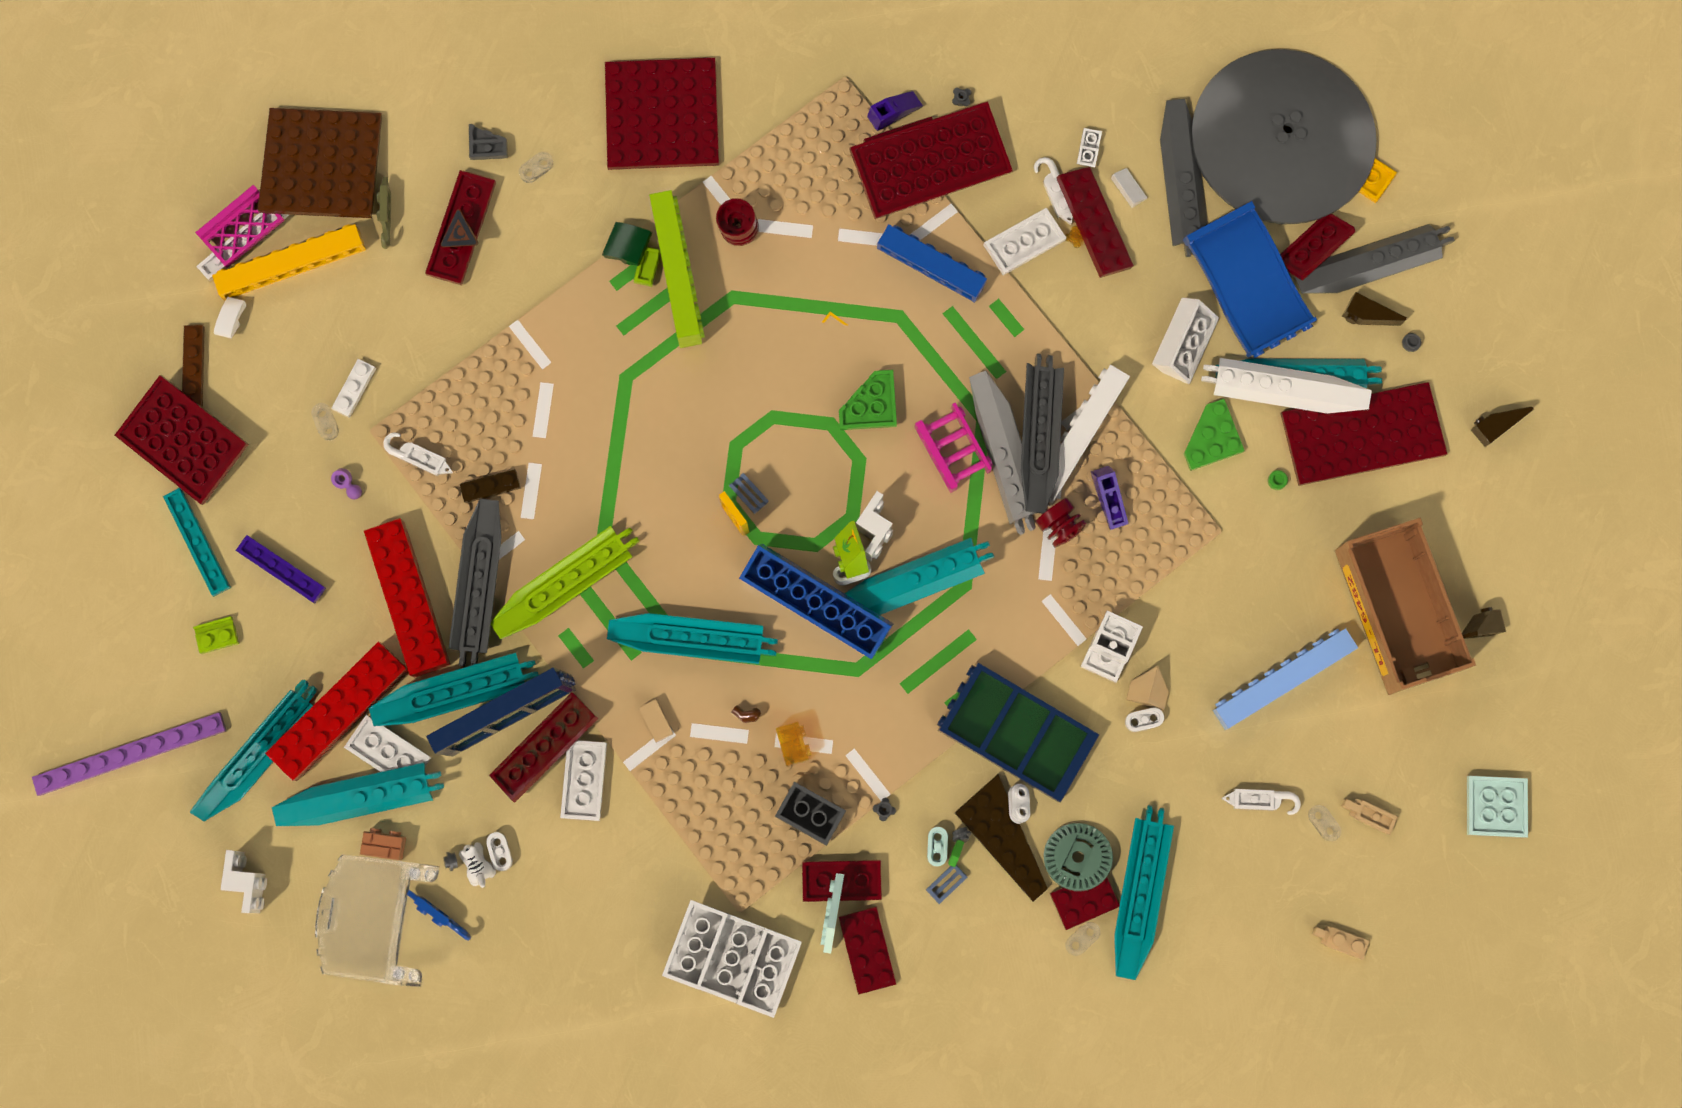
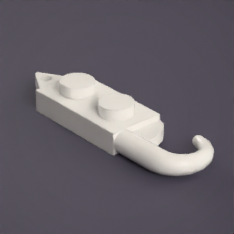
(1054, 191)
(418, 456)
(1261, 799)

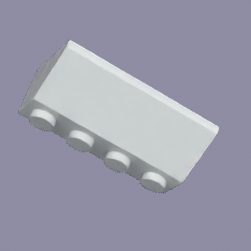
(1185, 340)

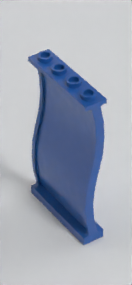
(1250, 280)

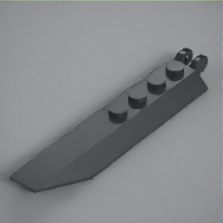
(1181, 174)
(1376, 260)
(1041, 433)
(476, 582)

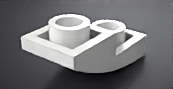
(1089, 147)
(227, 321)

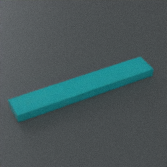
(197, 542)

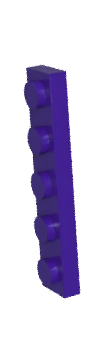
(280, 569)

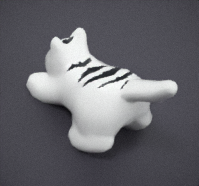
(477, 867)

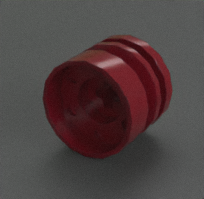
(735, 212)
(1061, 522)

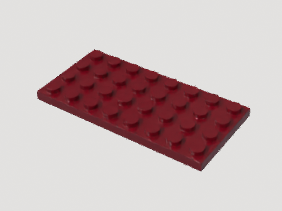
(930, 160)
(1393, 432)

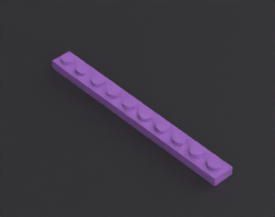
(128, 754)

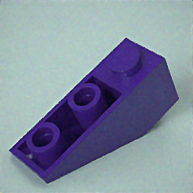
(892, 109)

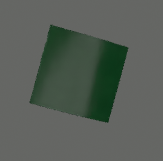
(627, 243)

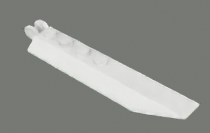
(1286, 387)

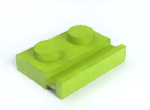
(216, 635)

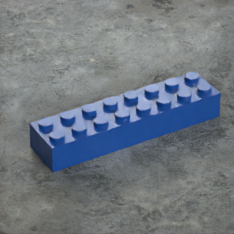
(816, 601)

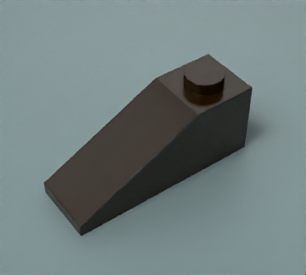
(1368, 312)
(1496, 424)
(1484, 624)

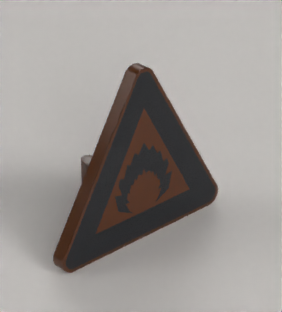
(459, 233)

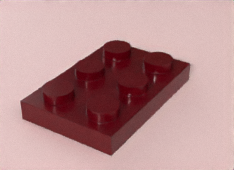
(1082, 906)

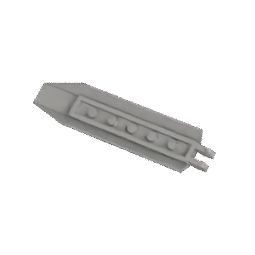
(1002, 446)

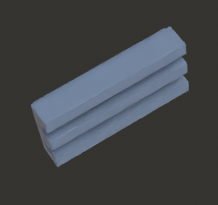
(738, 482)
(934, 894)

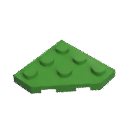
(871, 404)
(1213, 437)

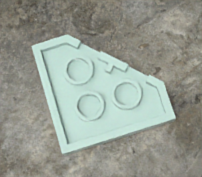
(831, 913)

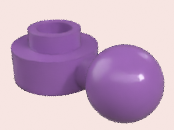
(353, 491)

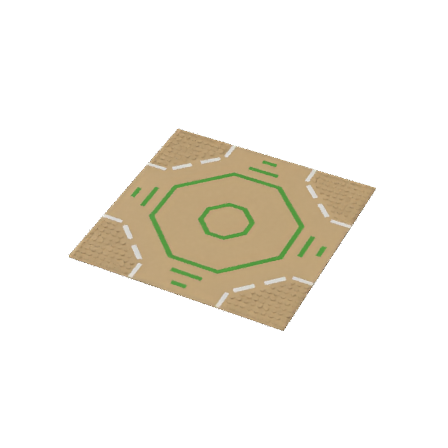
(648, 434)

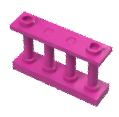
(943, 463)

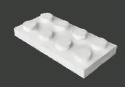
(1024, 241)
(383, 747)
(584, 781)

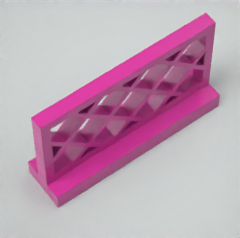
(217, 226)

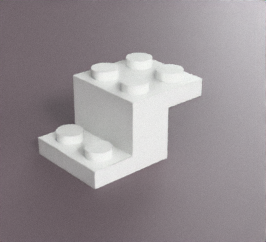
(874, 526)
(1111, 646)
(250, 883)

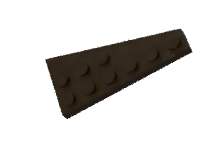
(991, 824)

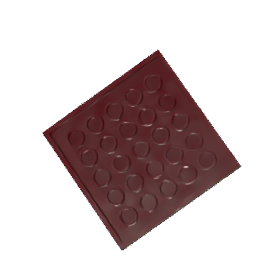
(661, 113)

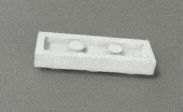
(353, 388)

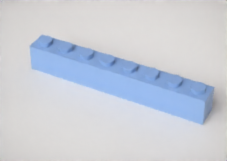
(1285, 679)

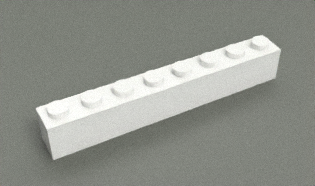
(1088, 423)

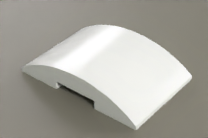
(732, 958)

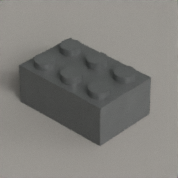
(810, 813)

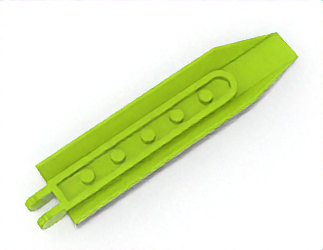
(563, 581)

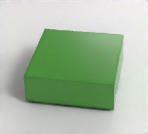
(956, 853)

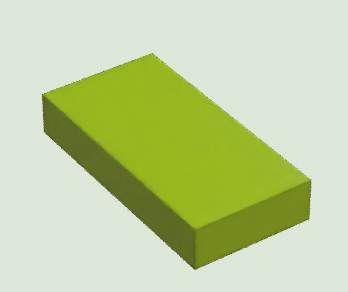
(647, 269)

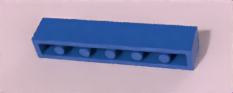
(931, 262)

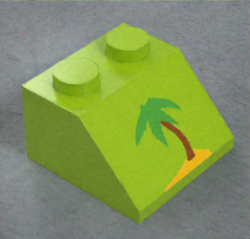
(850, 551)

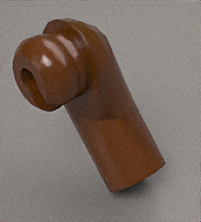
(746, 716)

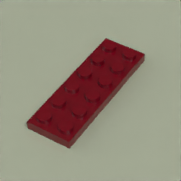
(472, 197)
(1094, 222)
(543, 747)

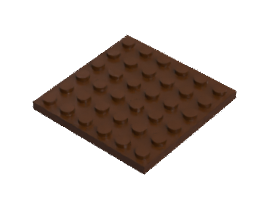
(320, 163)

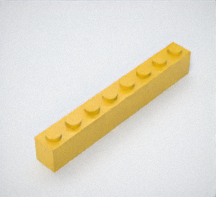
(288, 262)

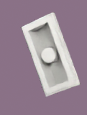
(1128, 187)

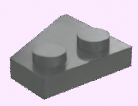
(486, 145)

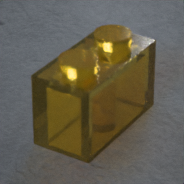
(792, 744)

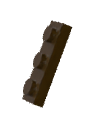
(490, 486)

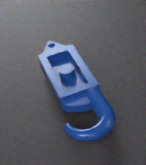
(439, 917)

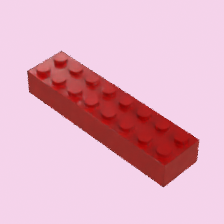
(407, 598)
(336, 711)

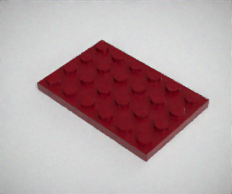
(181, 439)

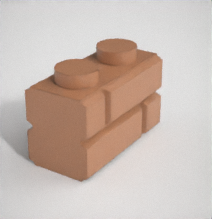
(383, 845)

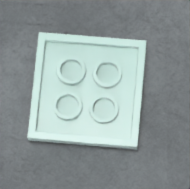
(1497, 806)

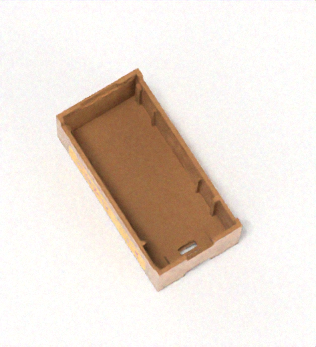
(1403, 606)

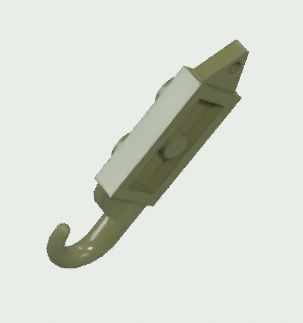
(384, 213)

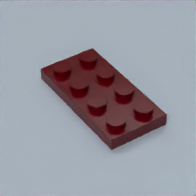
(1316, 245)
(860, 880)
(867, 950)

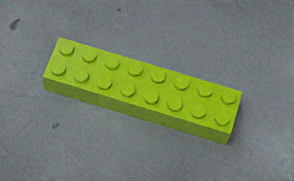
(675, 264)

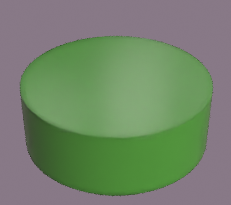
(1277, 480)

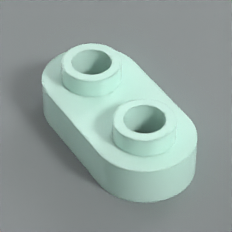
(937, 846)

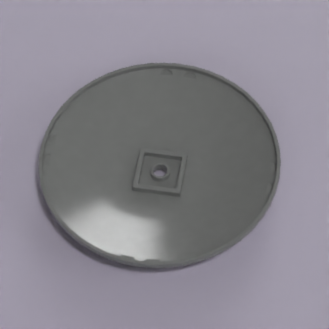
(1284, 174)

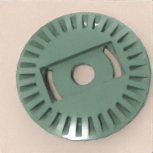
(1096, 860)

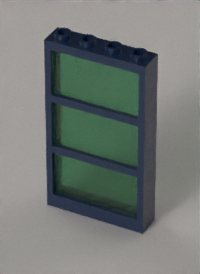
(501, 712)
(1017, 732)

